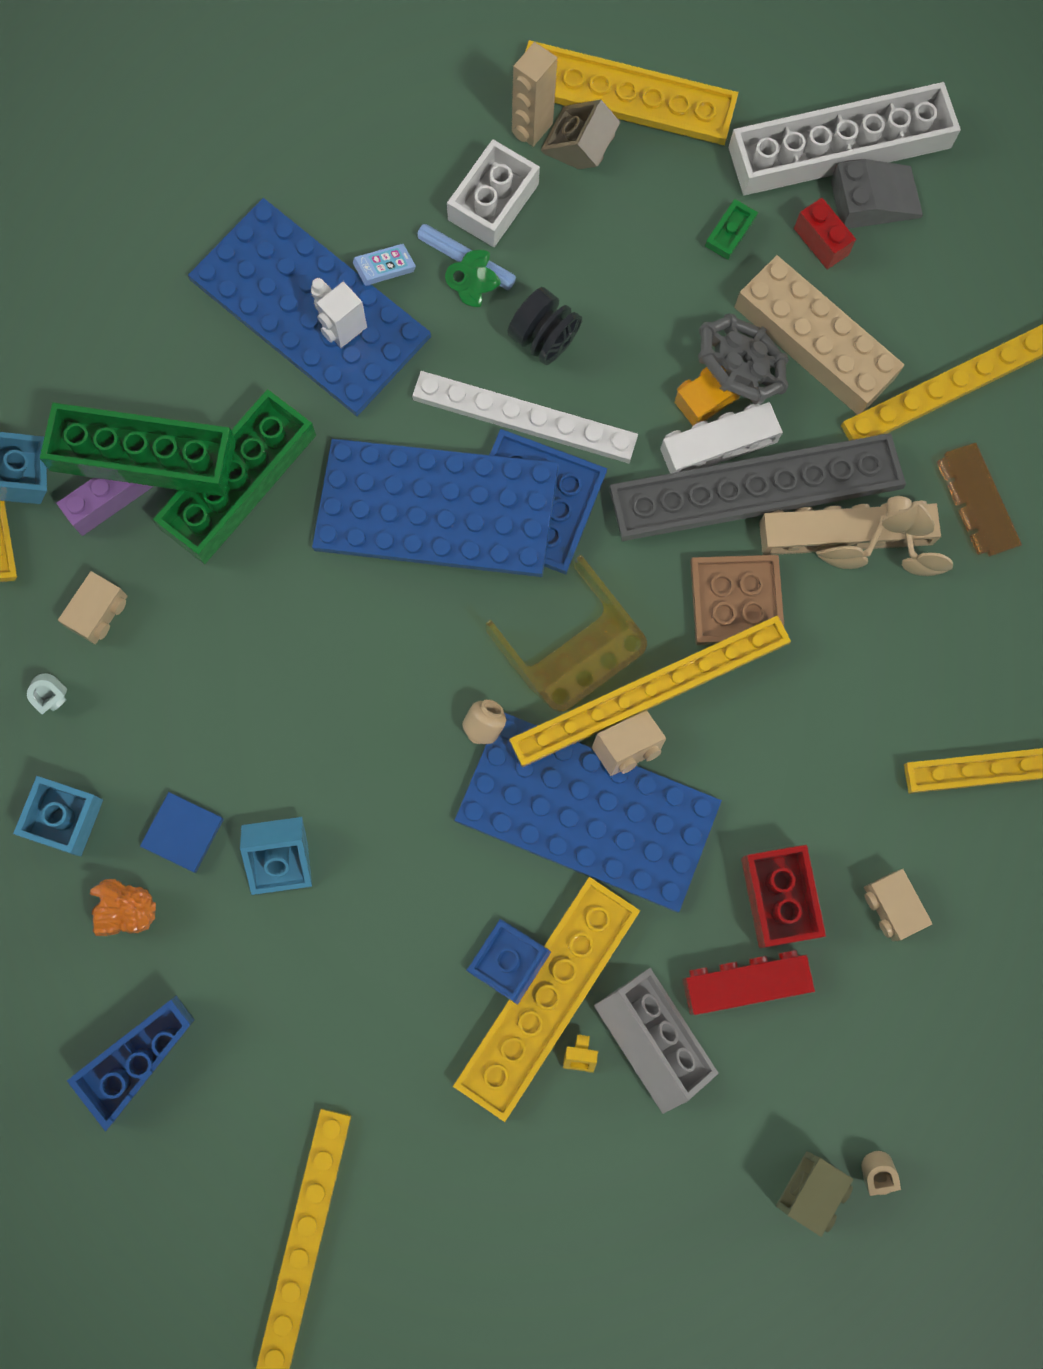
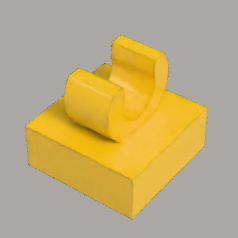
(580, 1056)

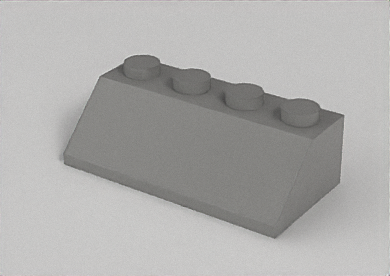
(656, 1041)

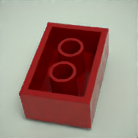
(783, 896)

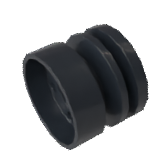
(544, 325)

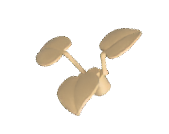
(901, 519)

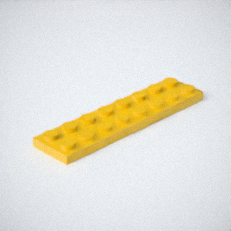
(644, 95)
(529, 1030)

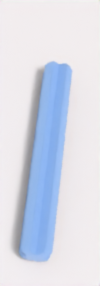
(457, 252)

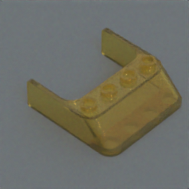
(585, 659)

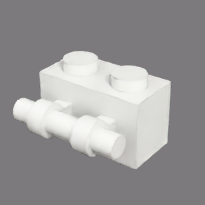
(339, 312)

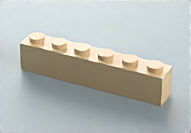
(835, 527)

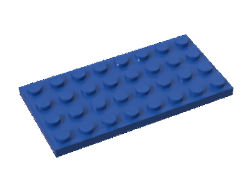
(265, 281)
(436, 507)
(568, 809)

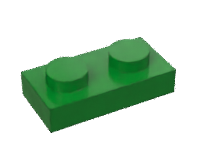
(731, 229)

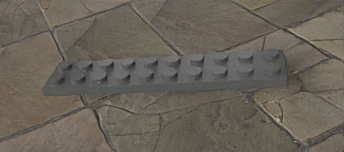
(756, 486)

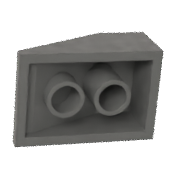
(874, 193)

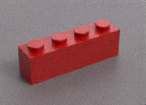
(748, 984)

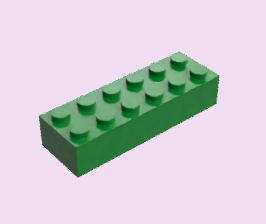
(265, 447)
(138, 449)

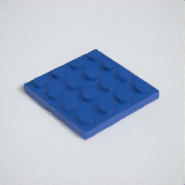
(574, 494)

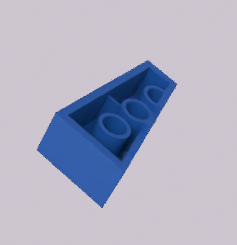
(122, 1069)

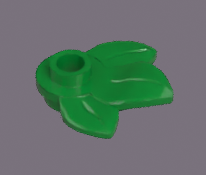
(476, 280)

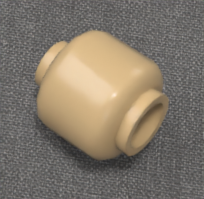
(484, 722)

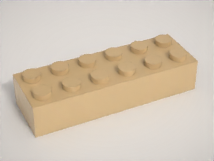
(818, 335)

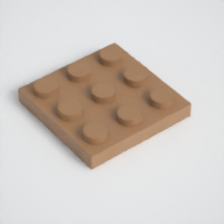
(734, 595)

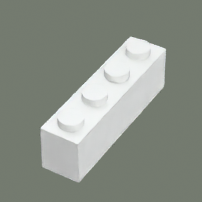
(721, 439)

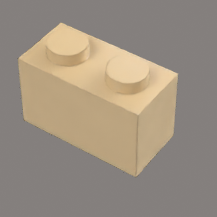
(93, 608)
(629, 743)
(897, 905)

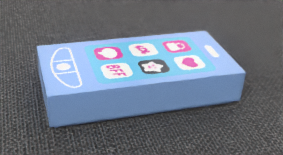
(384, 264)

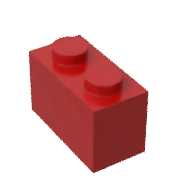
(824, 233)

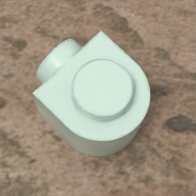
(46, 693)

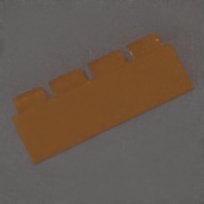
(984, 505)

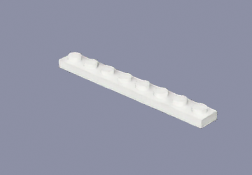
(525, 417)

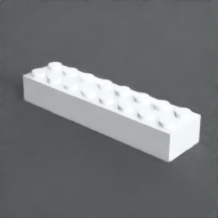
(815, 141)

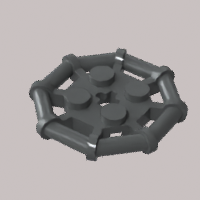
(733, 349)

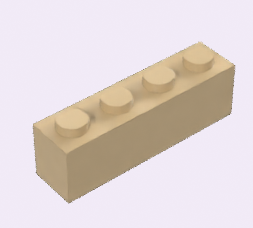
(533, 94)

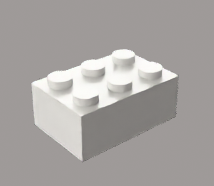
(493, 193)

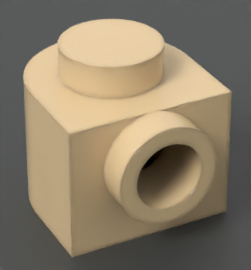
(880, 1173)

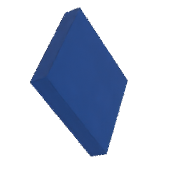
(182, 832)
(508, 961)

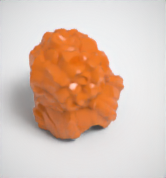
(121, 908)

